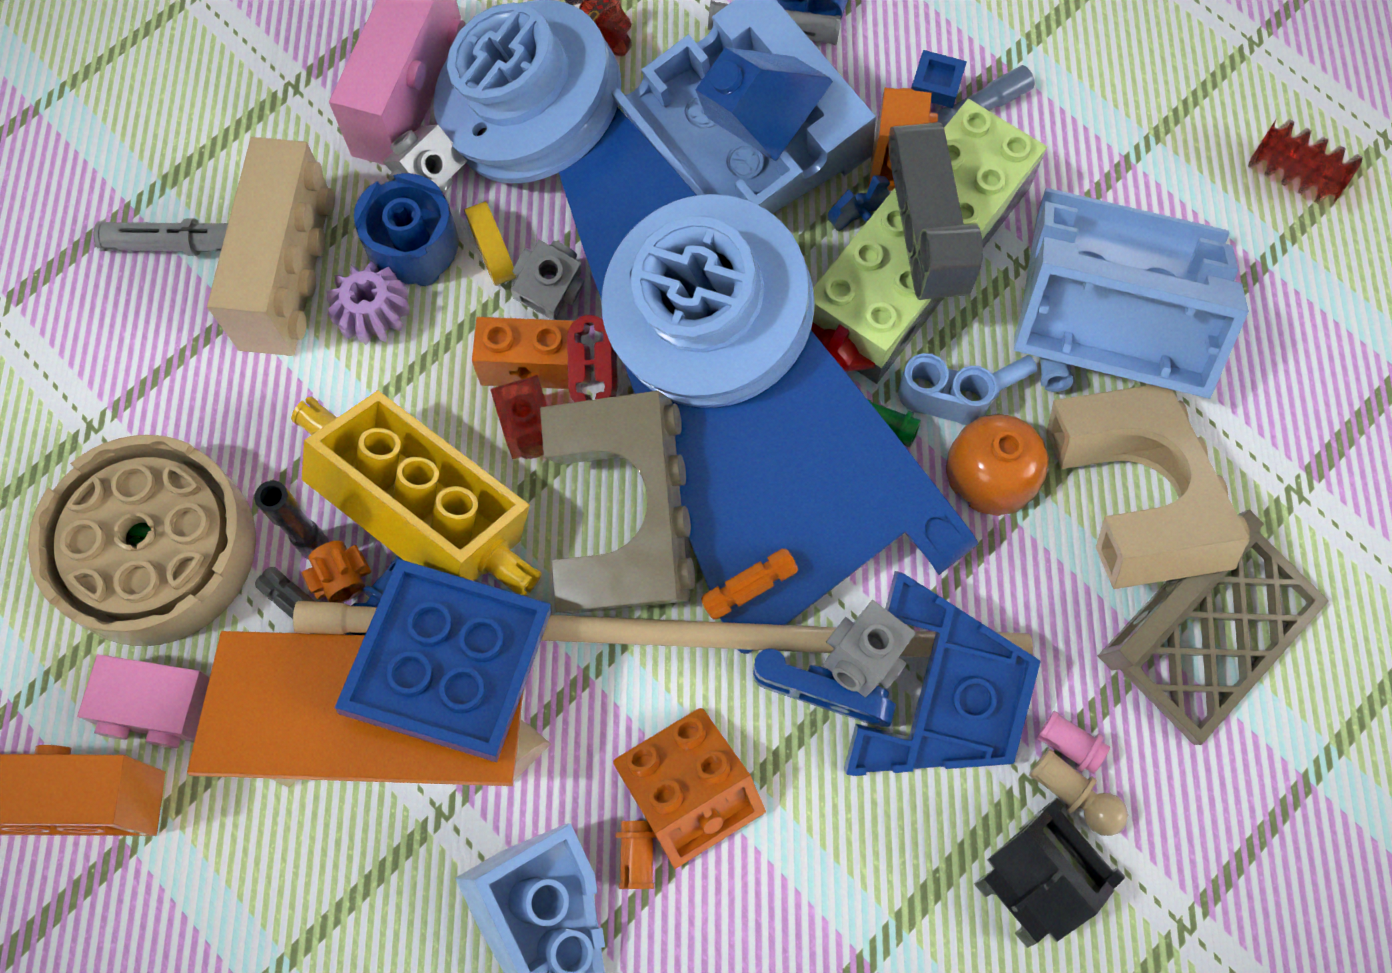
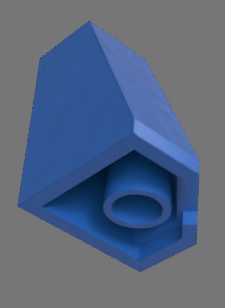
(761, 96)

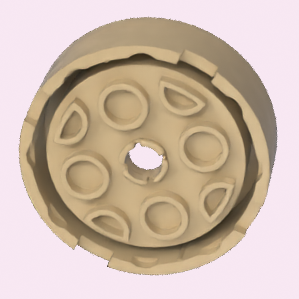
(173, 578)

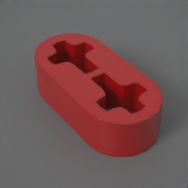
(580, 360)

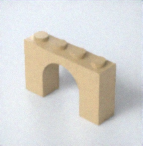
(1153, 429)

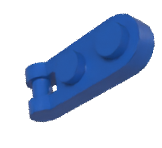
(821, 689)

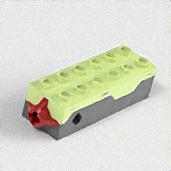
(867, 295)

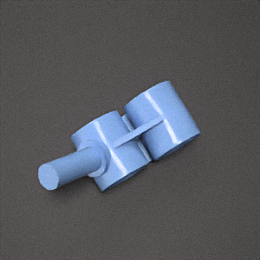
(945, 396)

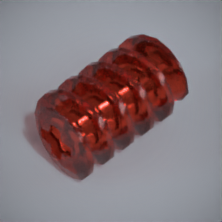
(1305, 161)

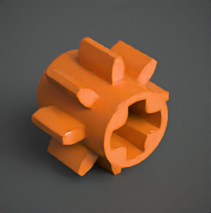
(336, 572)

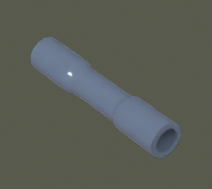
(995, 93)

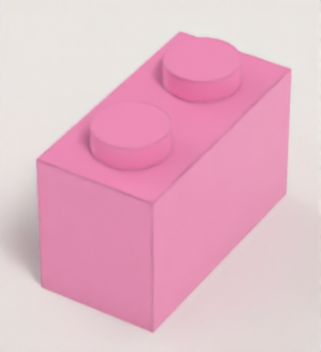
(144, 700)

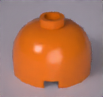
(997, 464)

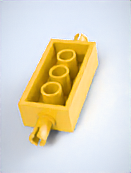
(414, 491)

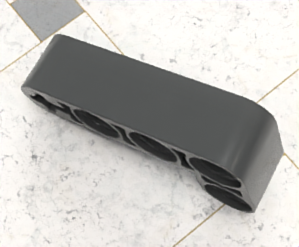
(939, 246)

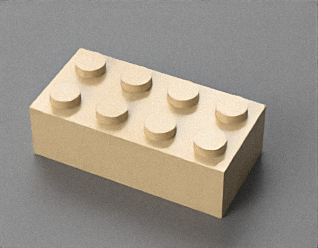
(271, 247)

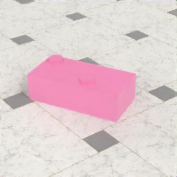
(393, 73)

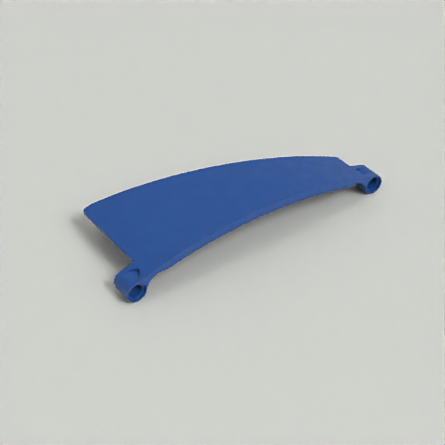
(787, 468)

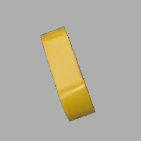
(490, 243)

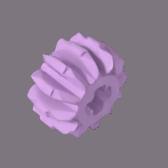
(368, 303)

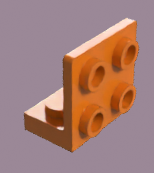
(690, 786)

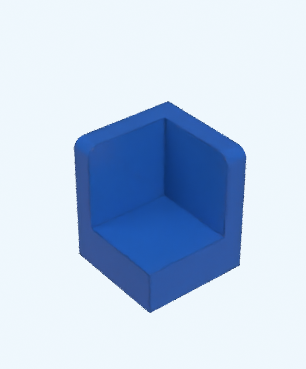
(939, 76)

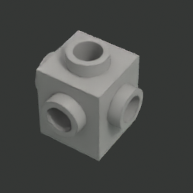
(427, 154)
(543, 294)
(868, 649)

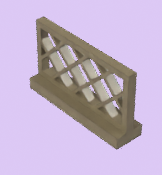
(1175, 602)

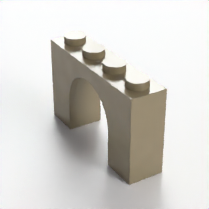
(654, 562)

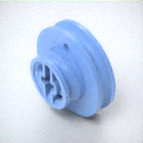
(535, 82)
(719, 342)

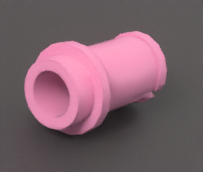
(1074, 742)

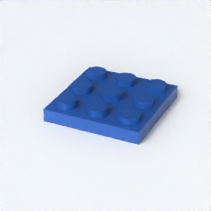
(445, 660)

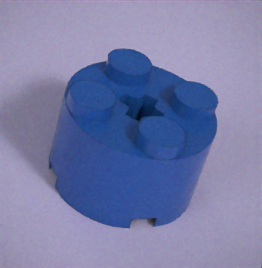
(407, 228)

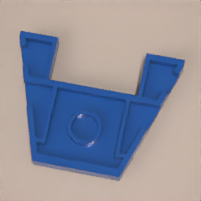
(969, 698)

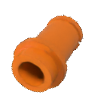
(636, 855)

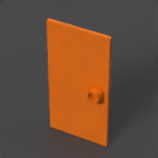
(277, 719)

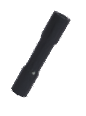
(285, 512)

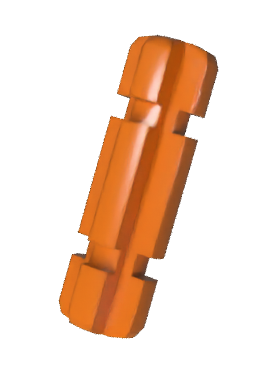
(749, 583)

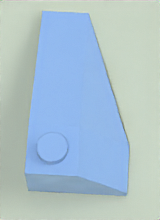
(538, 905)

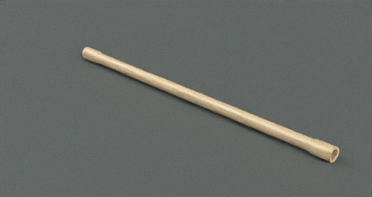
(343, 618)

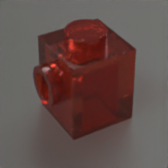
(520, 416)

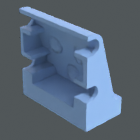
(713, 160)
(1130, 294)

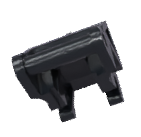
(1042, 884)

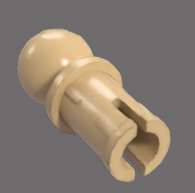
(1102, 812)

